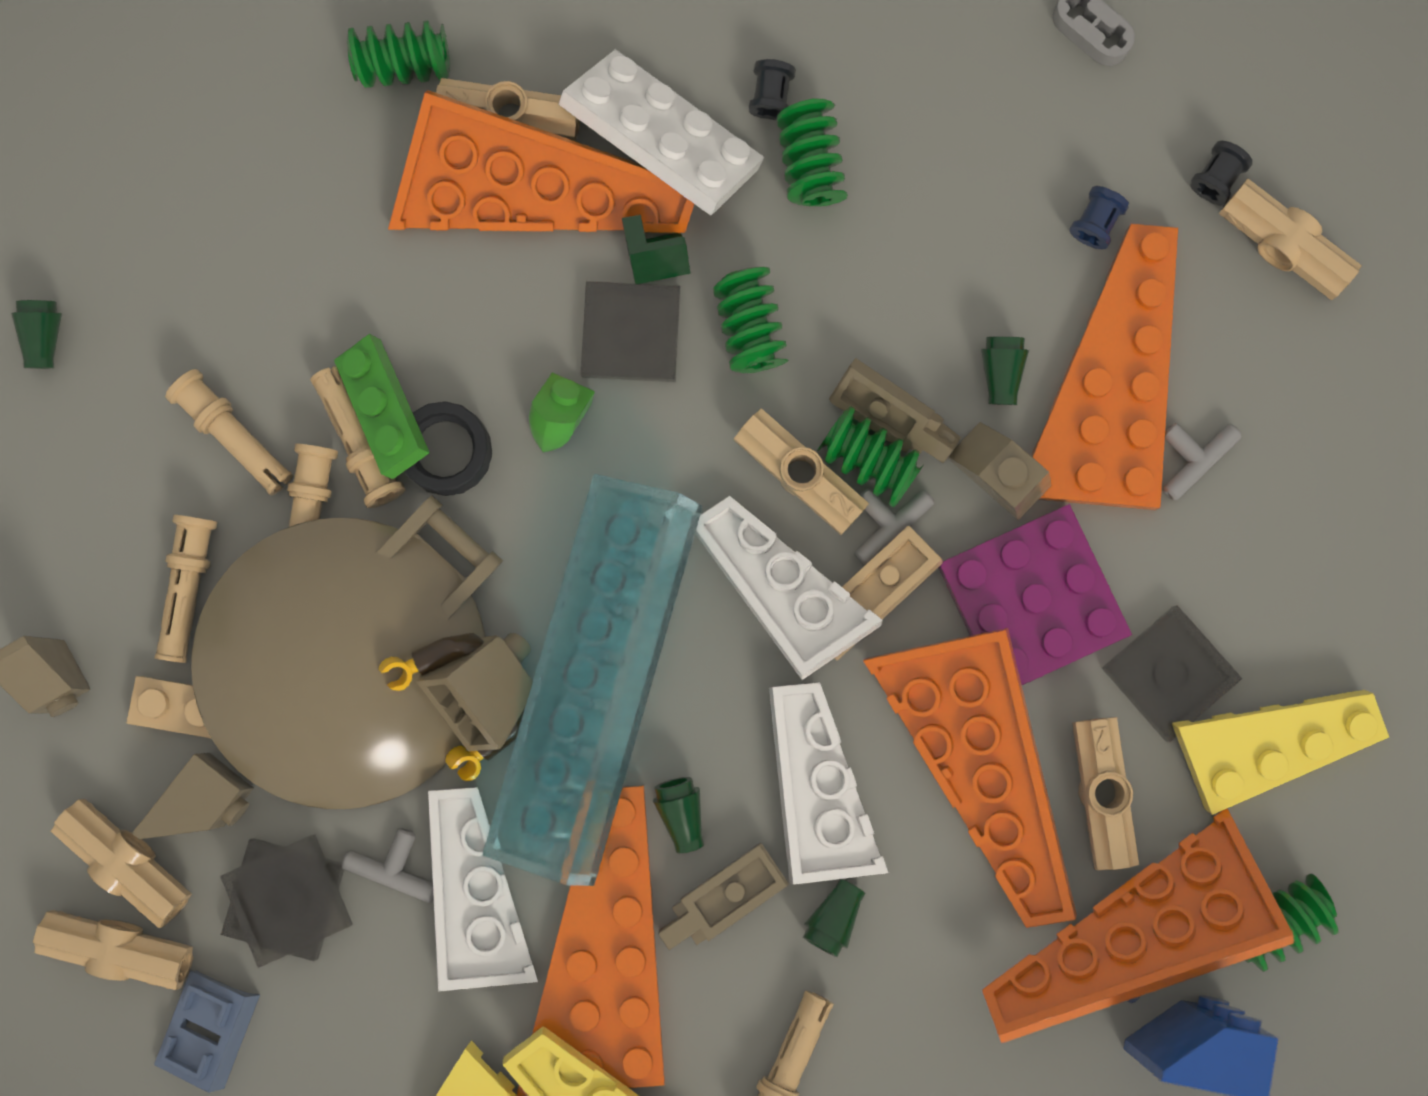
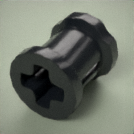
(771, 88)
(1221, 172)

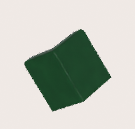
(654, 257)

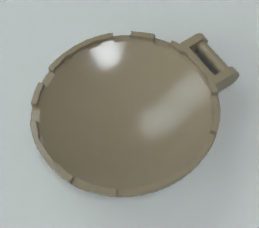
(297, 649)

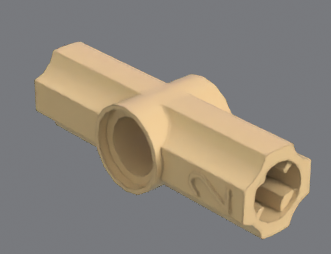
(535, 109)
(1290, 239)
(778, 449)
(1111, 825)
(121, 862)
(113, 949)

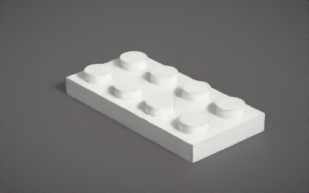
(661, 131)

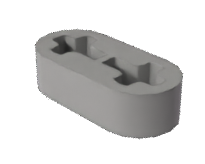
(1092, 28)

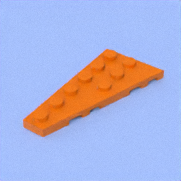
(509, 176)
(1112, 404)
(978, 741)
(1156, 930)
(604, 960)

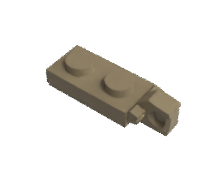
(894, 410)
(724, 898)

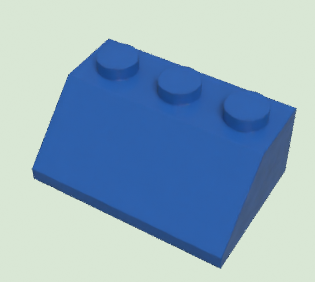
(1207, 1048)

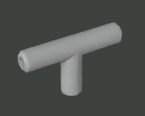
(1198, 459)
(890, 523)
(391, 871)

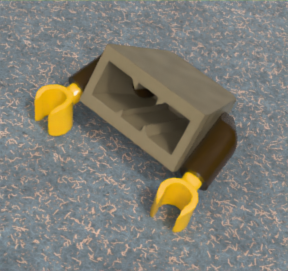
(475, 689)

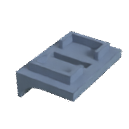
(217, 1009)

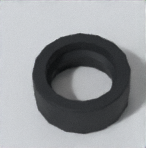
(480, 458)

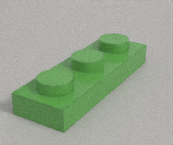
(381, 406)

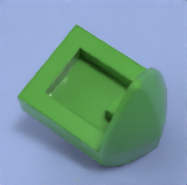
(558, 411)

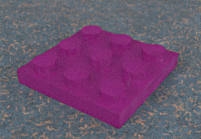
(1042, 589)

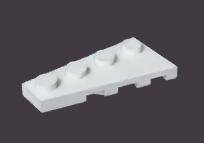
(789, 597)
(820, 807)
(473, 908)

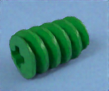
(398, 55)
(808, 154)
(748, 321)
(871, 456)
(1304, 910)

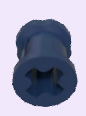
(1099, 217)

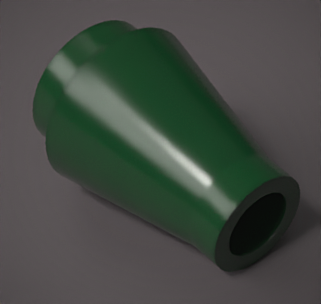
(37, 332)
(1004, 367)
(681, 813)
(834, 919)

